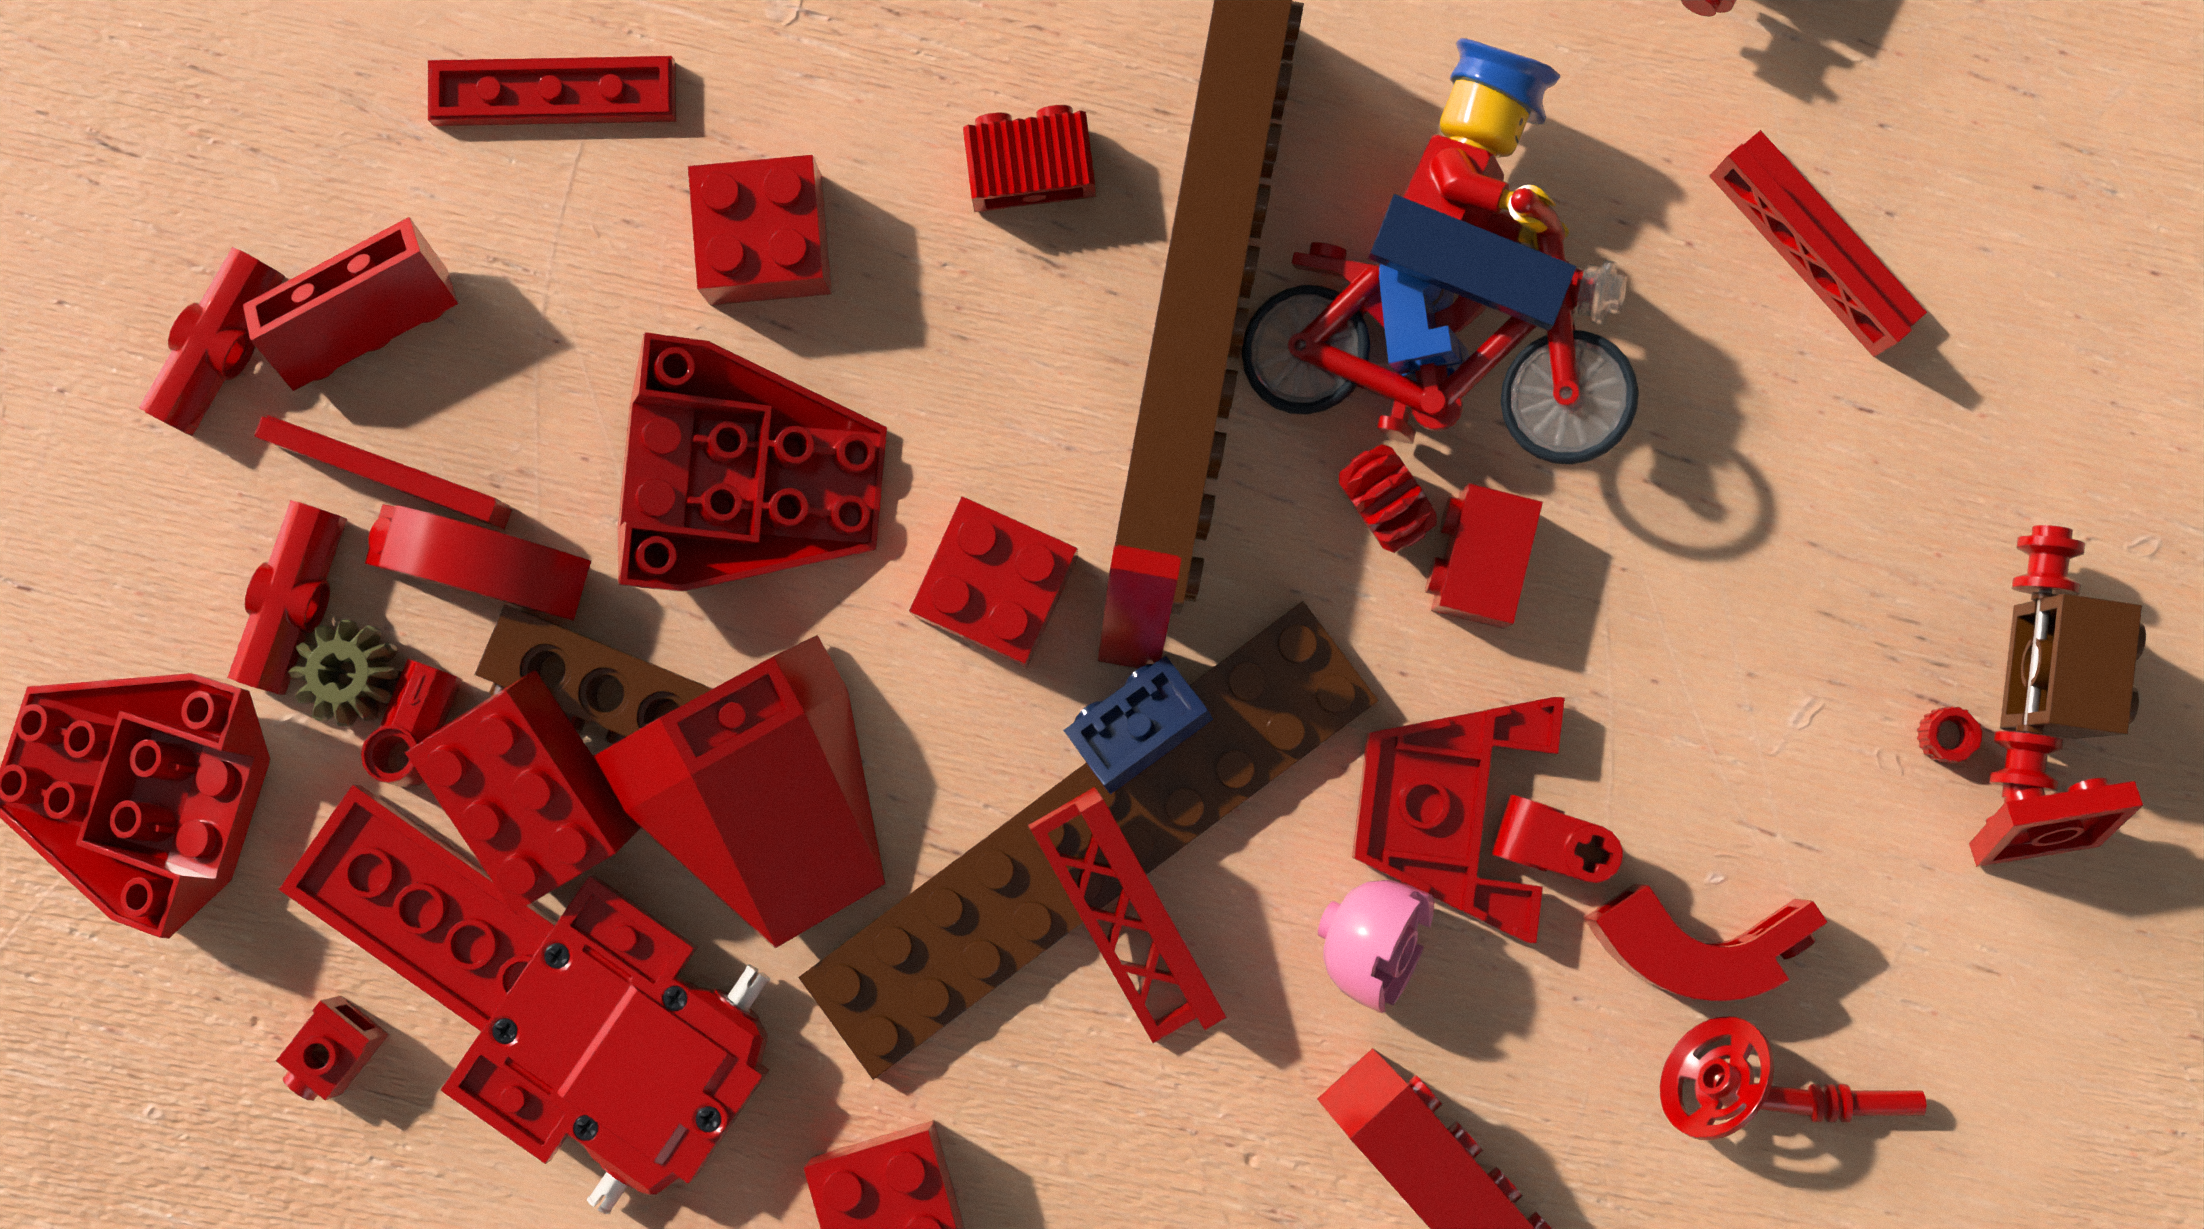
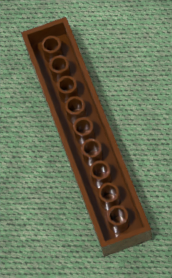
(1204, 277)

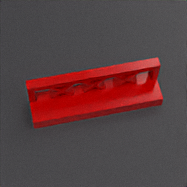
(1817, 244)
(1148, 906)

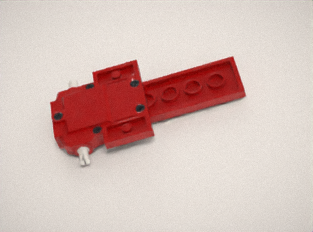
(573, 1013)

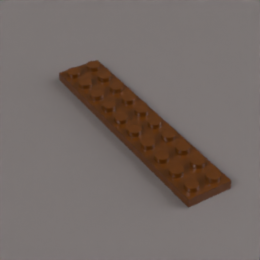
(1002, 898)

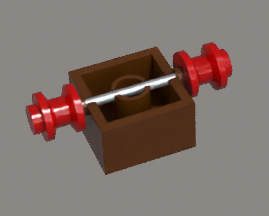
(2065, 663)

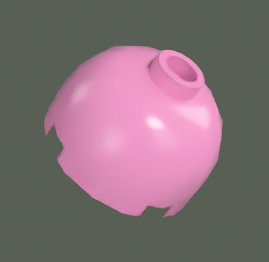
(1374, 940)

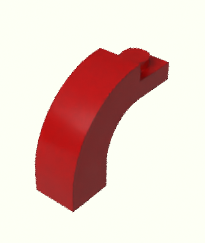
(477, 560)
(1653, 948)

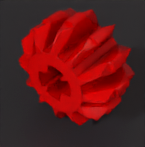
(1388, 498)

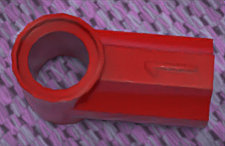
(414, 712)

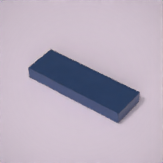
(1472, 262)

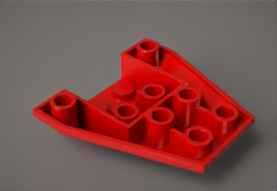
(738, 471)
(137, 790)
(759, 792)

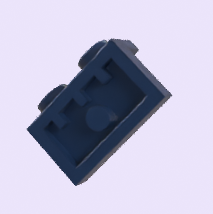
(1137, 723)

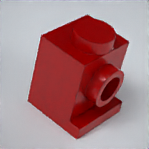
(349, 1040)

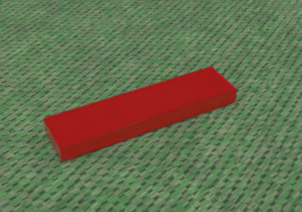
(552, 91)
(383, 471)
(1137, 606)

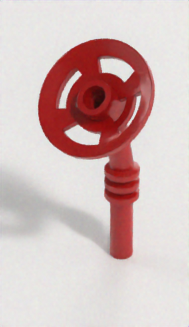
(1734, 1086)

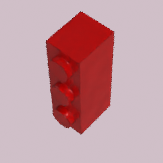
(350, 304)

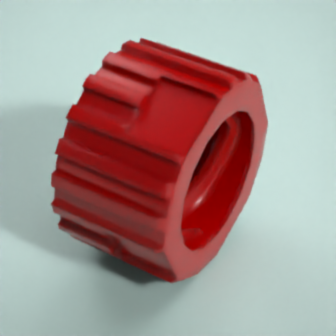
(1969, 737)

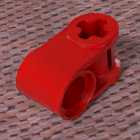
(1548, 838)

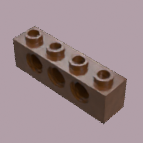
(525, 641)

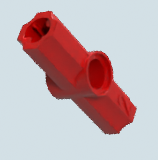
(209, 343)
(287, 597)

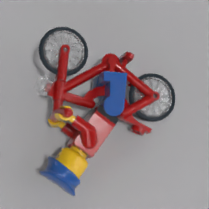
(1561, 395)

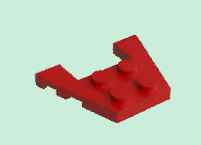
(1427, 807)

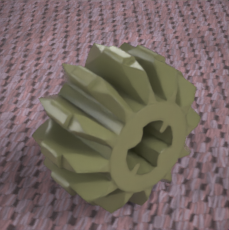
(325, 664)

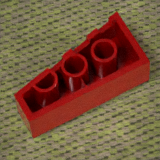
(1418, 1154)

